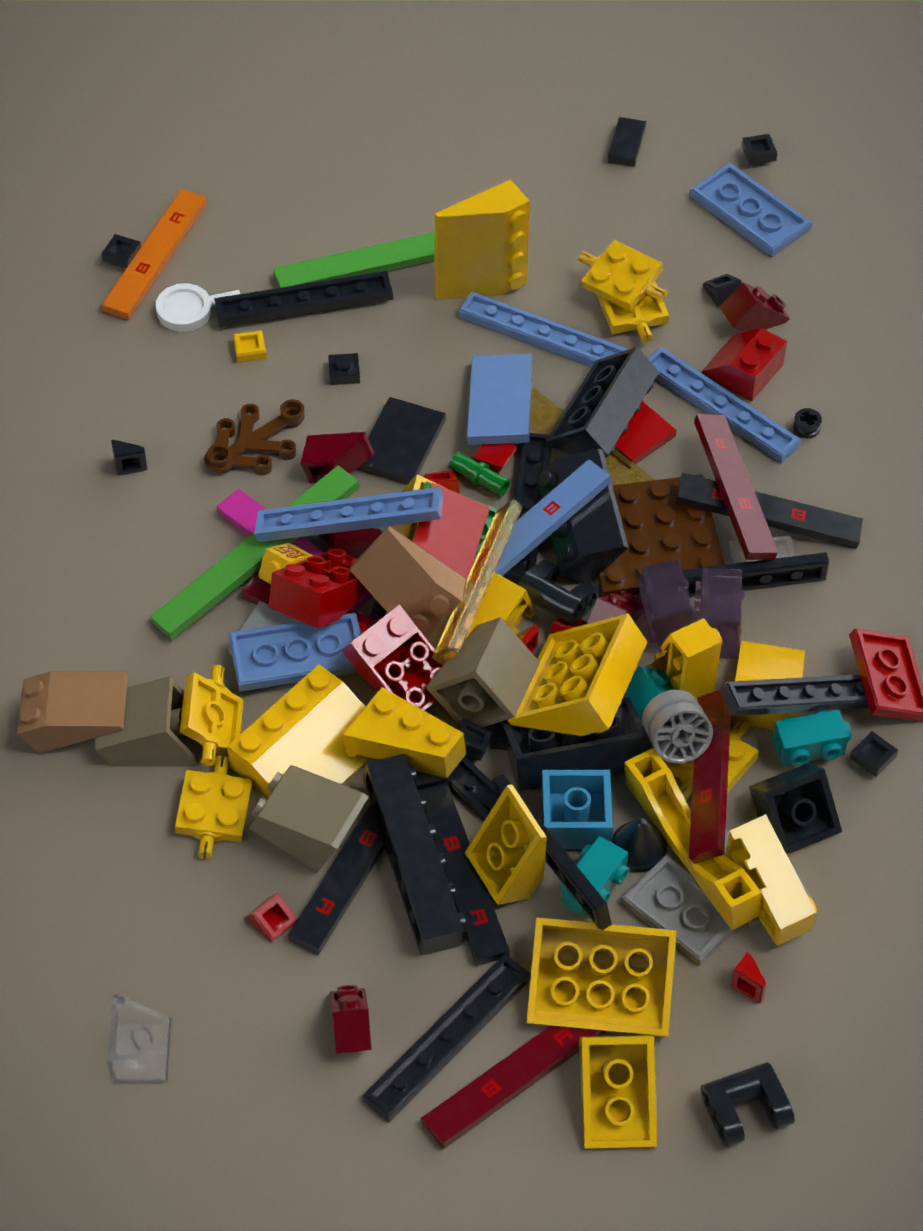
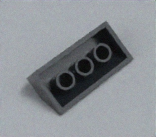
(604, 403)
(594, 533)
(540, 750)

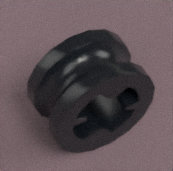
(802, 428)

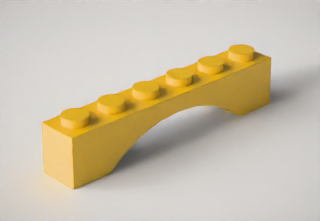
(720, 878)

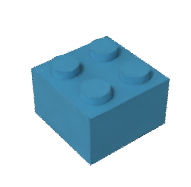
(577, 806)

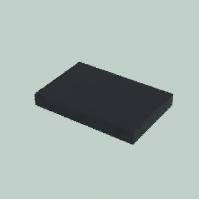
(402, 440)

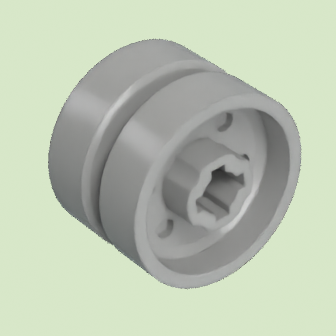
(677, 726)

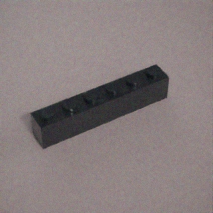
(413, 854)

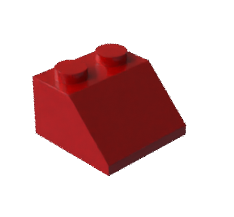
(747, 362)

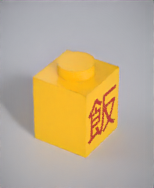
(278, 557)

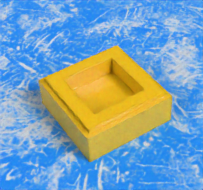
(249, 346)

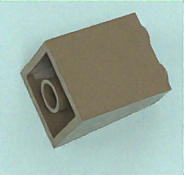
(486, 676)
(150, 729)
(306, 815)

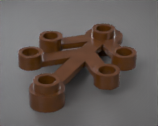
(291, 415)

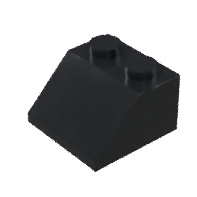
(798, 806)

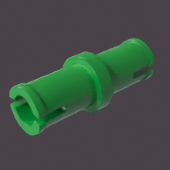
(479, 474)

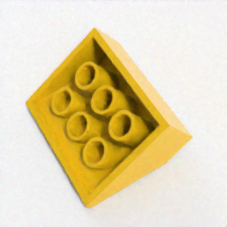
(482, 243)
(582, 677)
(301, 731)
(602, 977)

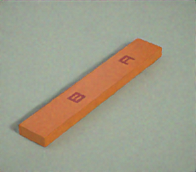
(154, 254)

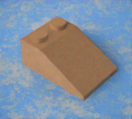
(409, 576)
(71, 707)

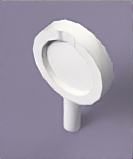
(186, 307)

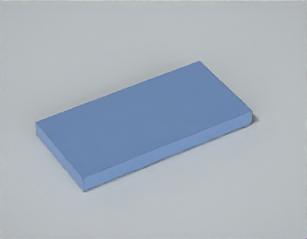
(750, 209)
(500, 399)
(291, 651)

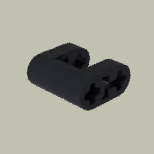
(564, 604)
(742, 1088)

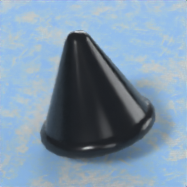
(642, 842)

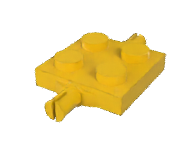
(622, 275)
(645, 314)
(210, 713)
(740, 760)
(213, 806)

